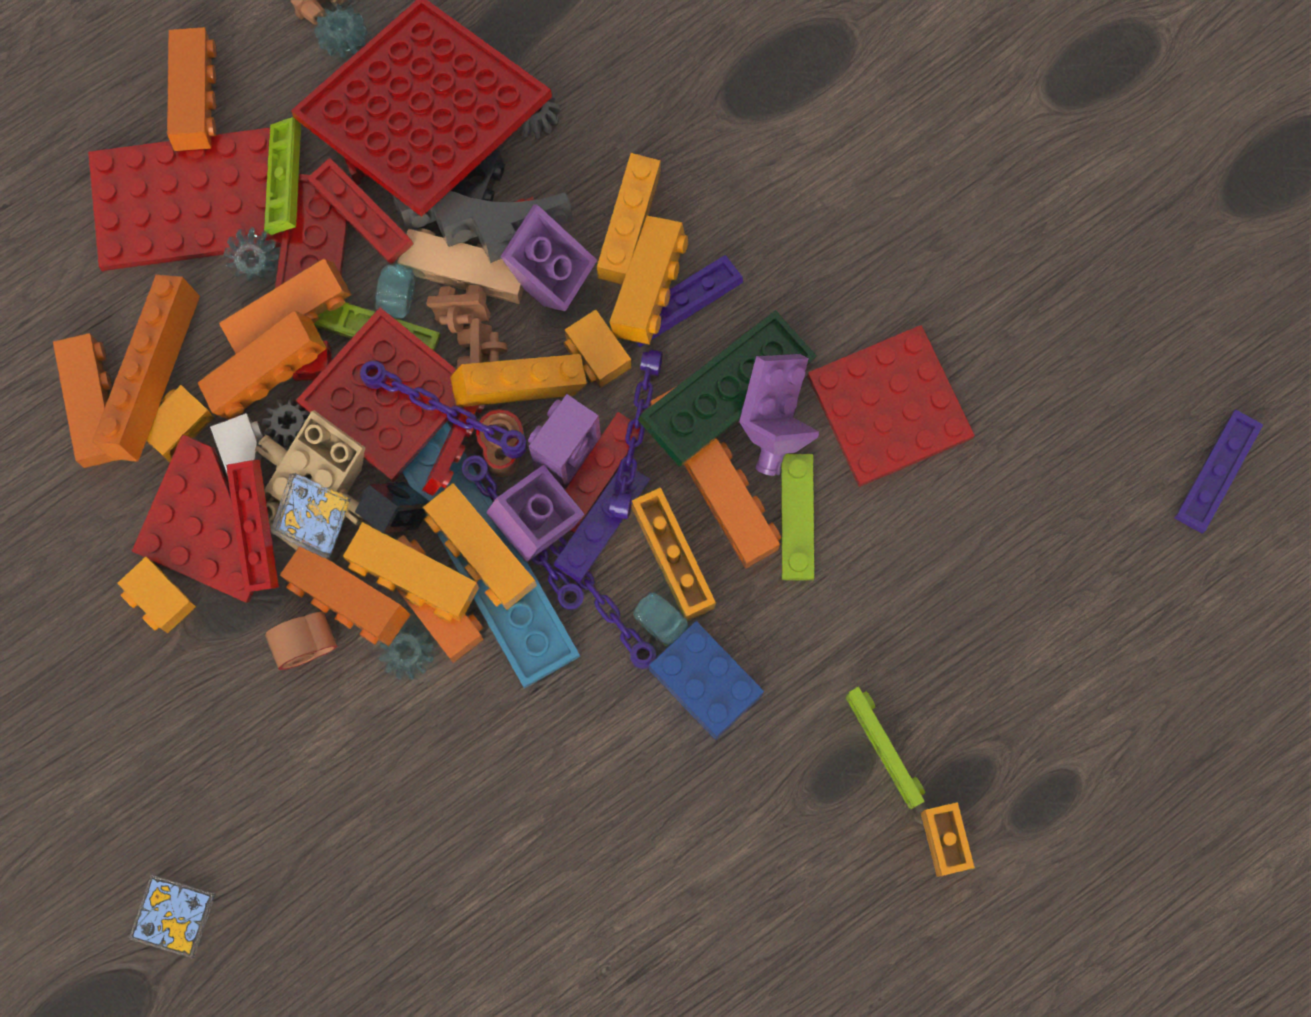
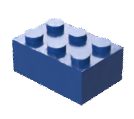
(706, 680)

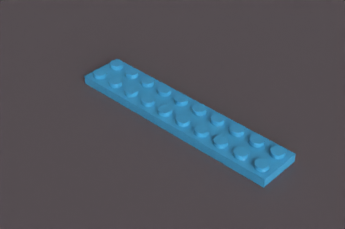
(530, 628)

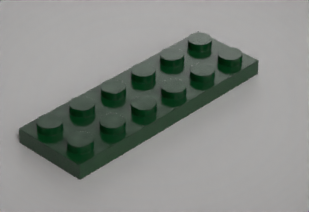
(715, 394)

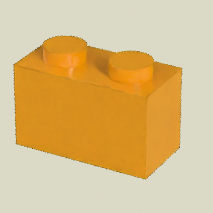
(599, 349)
(176, 416)
(155, 595)
(947, 839)

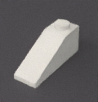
(237, 439)

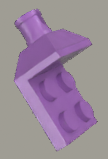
(771, 407)

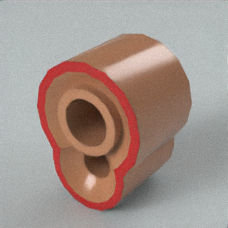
(496, 461)
(300, 640)

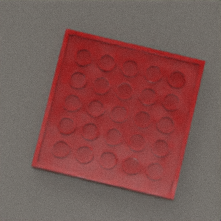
(421, 105)

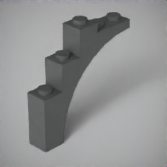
(492, 222)

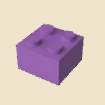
(534, 513)

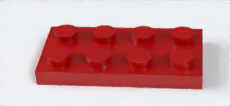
(317, 234)

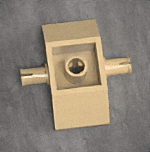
(319, 454)

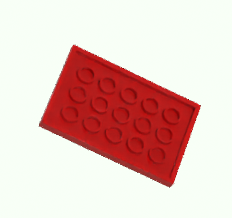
(178, 204)

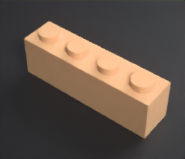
(459, 266)

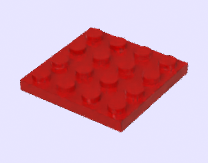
(890, 405)
(380, 419)

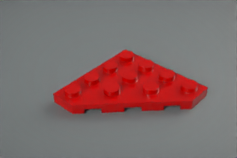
(194, 521)

